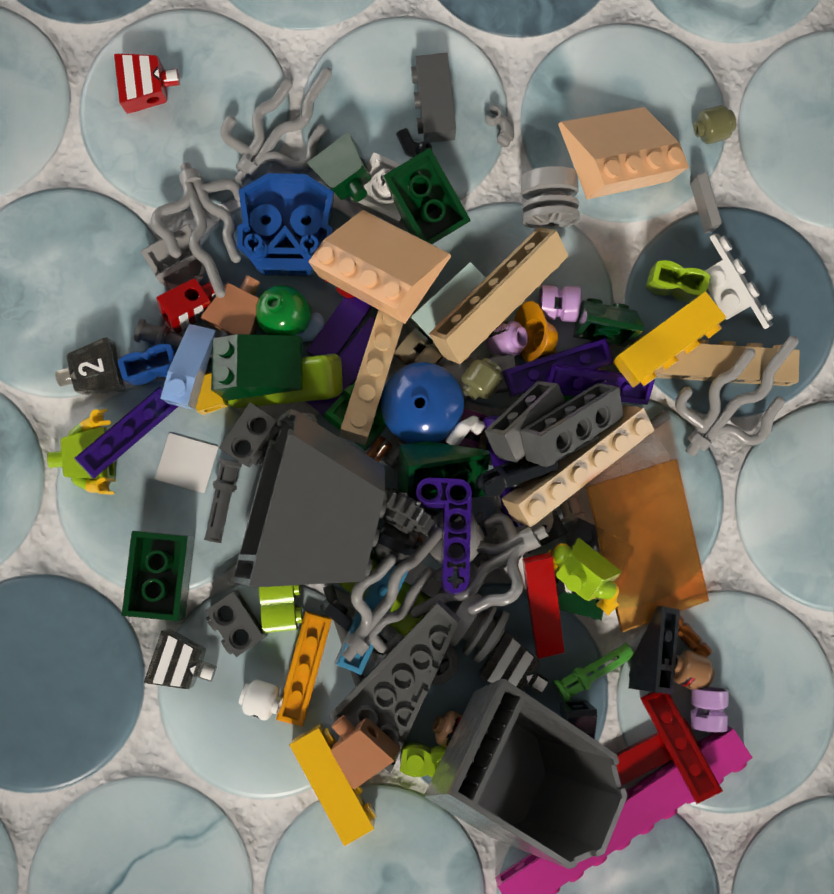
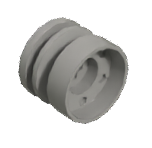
(550, 197)
(478, 629)

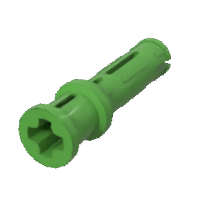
(623, 654)

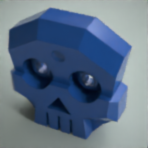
(287, 202)

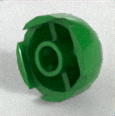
(282, 311)

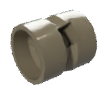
(417, 342)

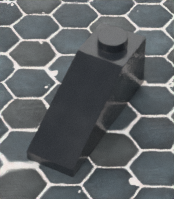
(655, 657)

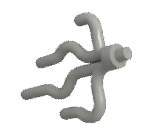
(257, 155)
(194, 196)
(713, 425)
(507, 552)
(374, 621)

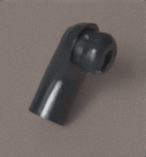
(409, 146)

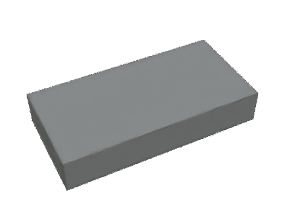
(706, 203)

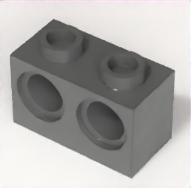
(244, 431)
(242, 619)

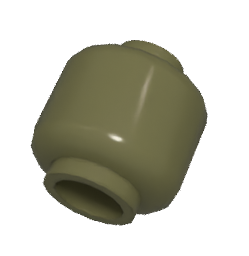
(715, 124)
(481, 378)

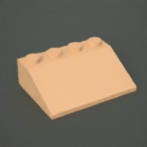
(622, 151)
(379, 264)

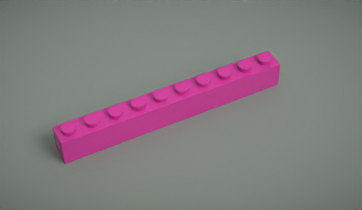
(646, 804)

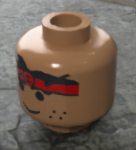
(693, 670)
(445, 726)

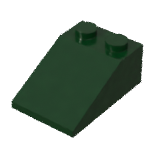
(425, 198)
(614, 322)
(256, 365)
(440, 460)

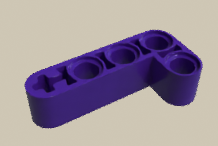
(449, 535)

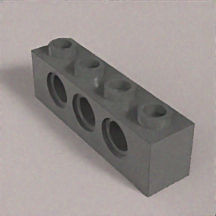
(572, 424)

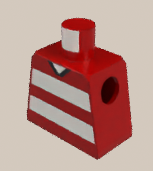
(142, 81)
(185, 304)

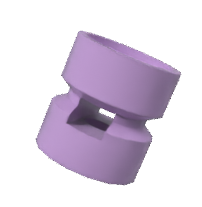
(569, 302)
(709, 709)

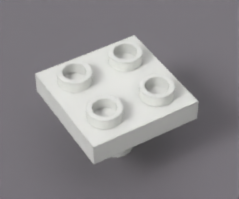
(378, 196)

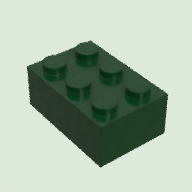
(158, 576)

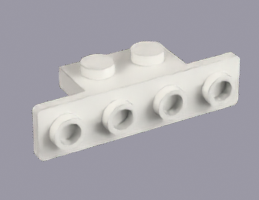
(730, 286)

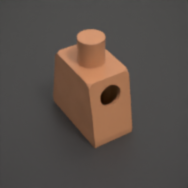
(236, 310)
(362, 750)

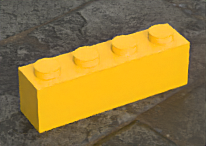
(670, 339)
(340, 801)

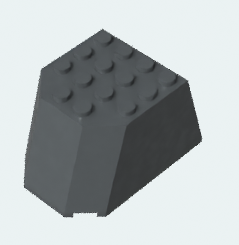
(311, 510)
(529, 778)

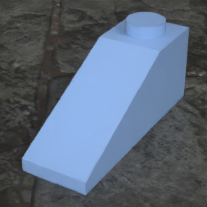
(188, 367)

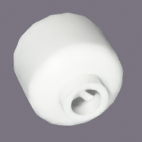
(260, 699)

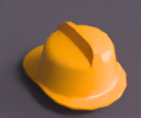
(541, 334)

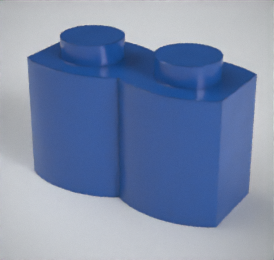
(145, 367)

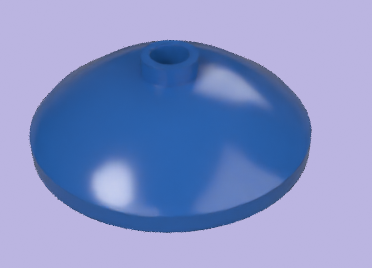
(442, 403)

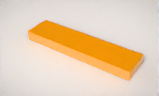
(304, 668)

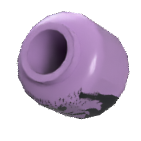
(508, 339)

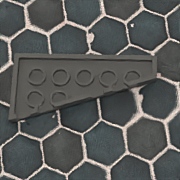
(401, 680)

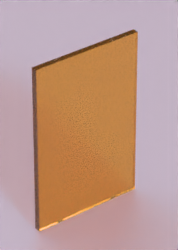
(649, 538)

